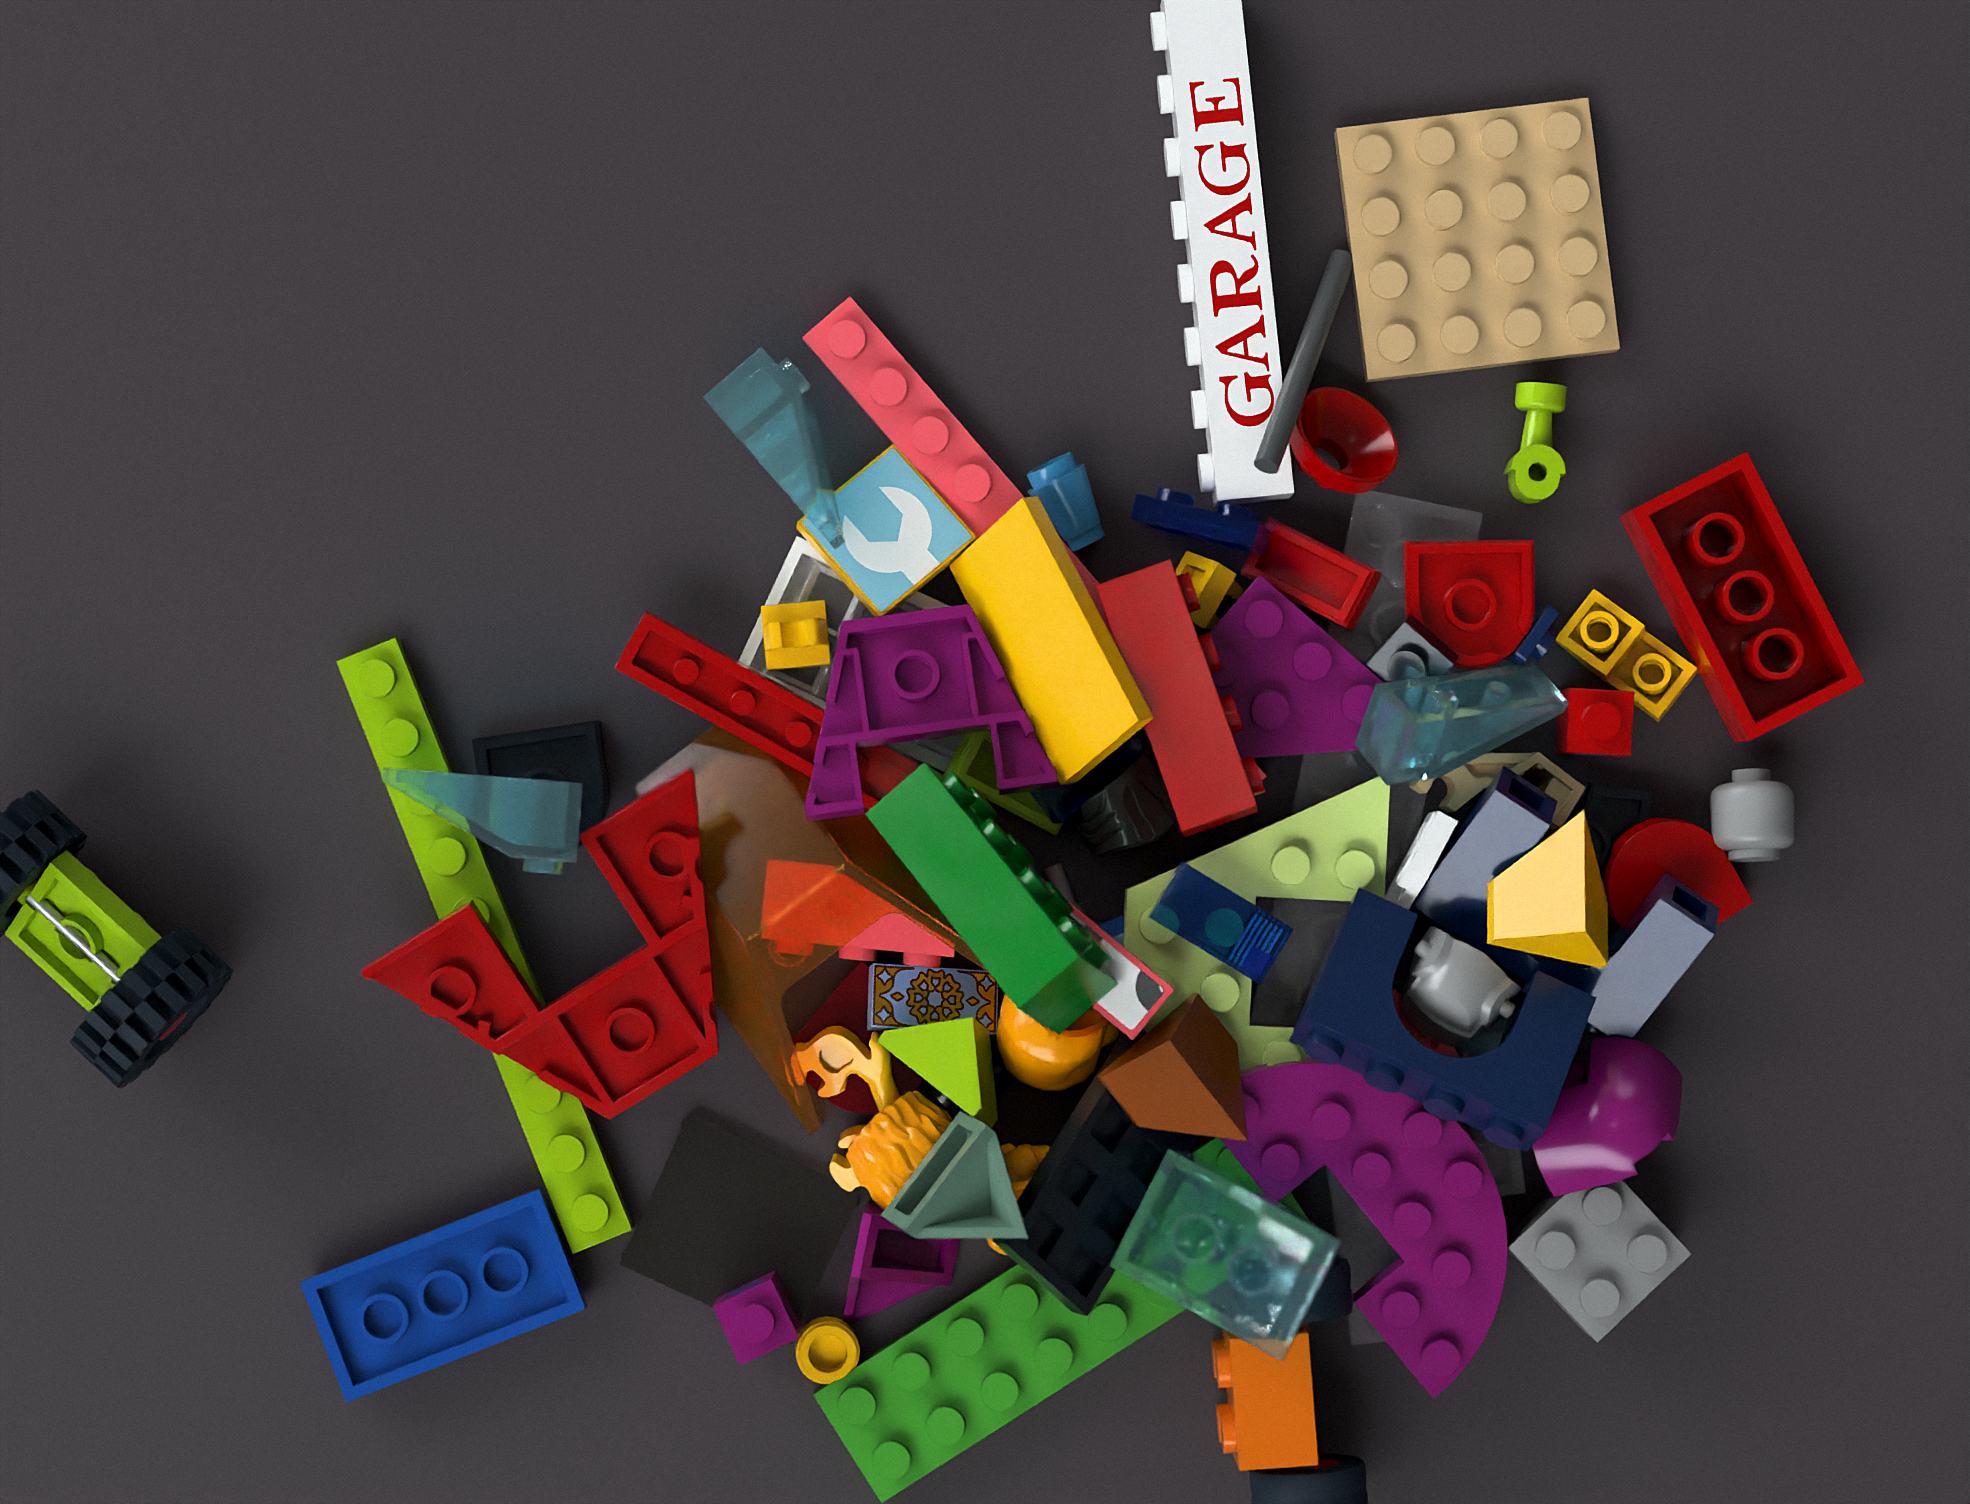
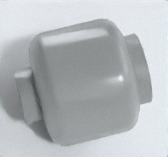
(1753, 816)

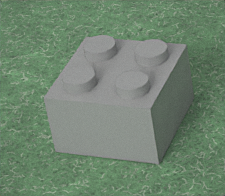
(1595, 1253)

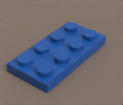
(444, 1294)

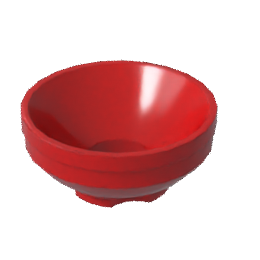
(1351, 433)

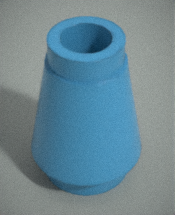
(1067, 500)

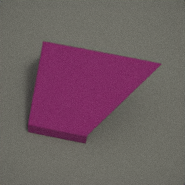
(894, 1265)

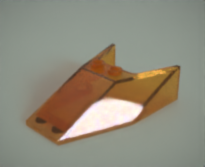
(785, 892)

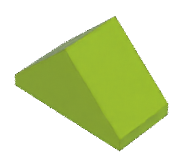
(953, 1059)

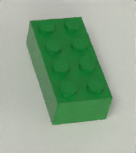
(994, 897)

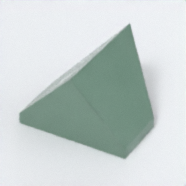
(959, 1188)

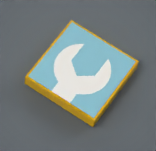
(893, 533)

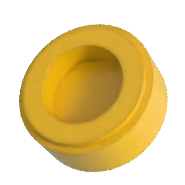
(827, 1350)

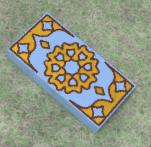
(926, 995)

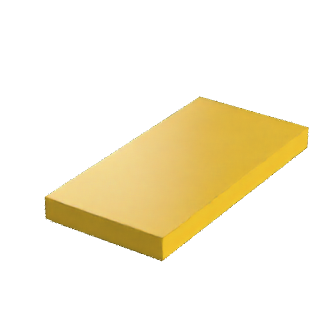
(1050, 640)

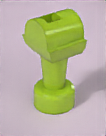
(1537, 467)

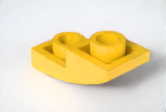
(1626, 655)

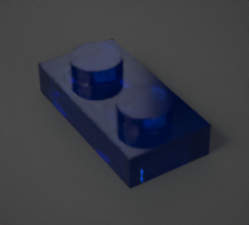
(1228, 527)

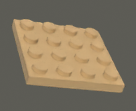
(1476, 240)

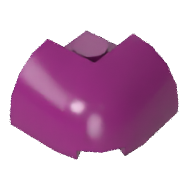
(1609, 1115)

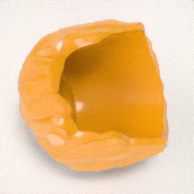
(896, 1144)

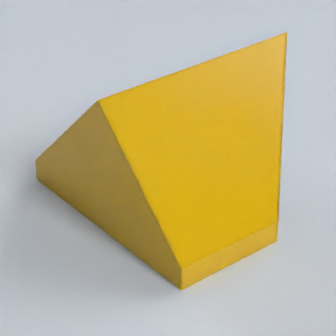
(1553, 900)

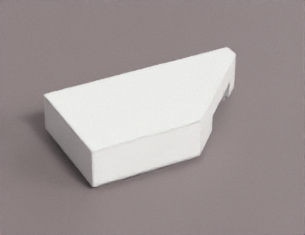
(1420, 859)

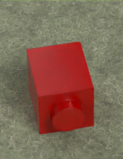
(1595, 723)

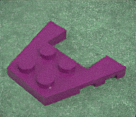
(918, 681)

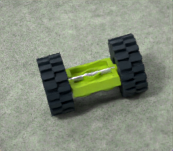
(99, 950)

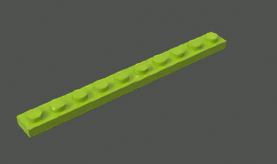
(454, 874)

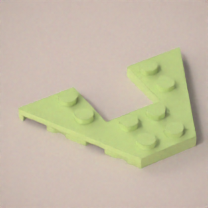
(1308, 855)

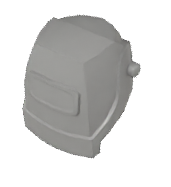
(1455, 989)

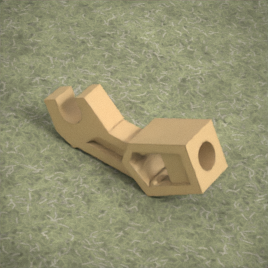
(1479, 773)

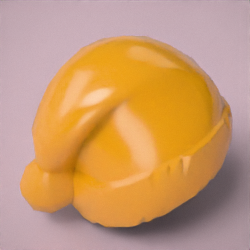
(1049, 1059)

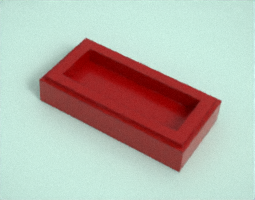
(1314, 574)

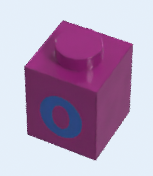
(757, 1317)

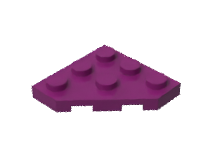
(1287, 678)

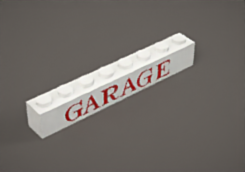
(1224, 241)

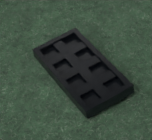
(1088, 1194)

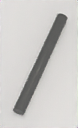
(1304, 362)

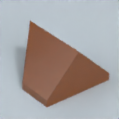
(1182, 1076)

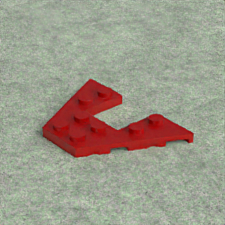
(627, 1024)

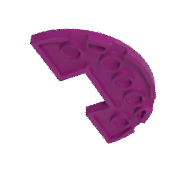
(1414, 1182)

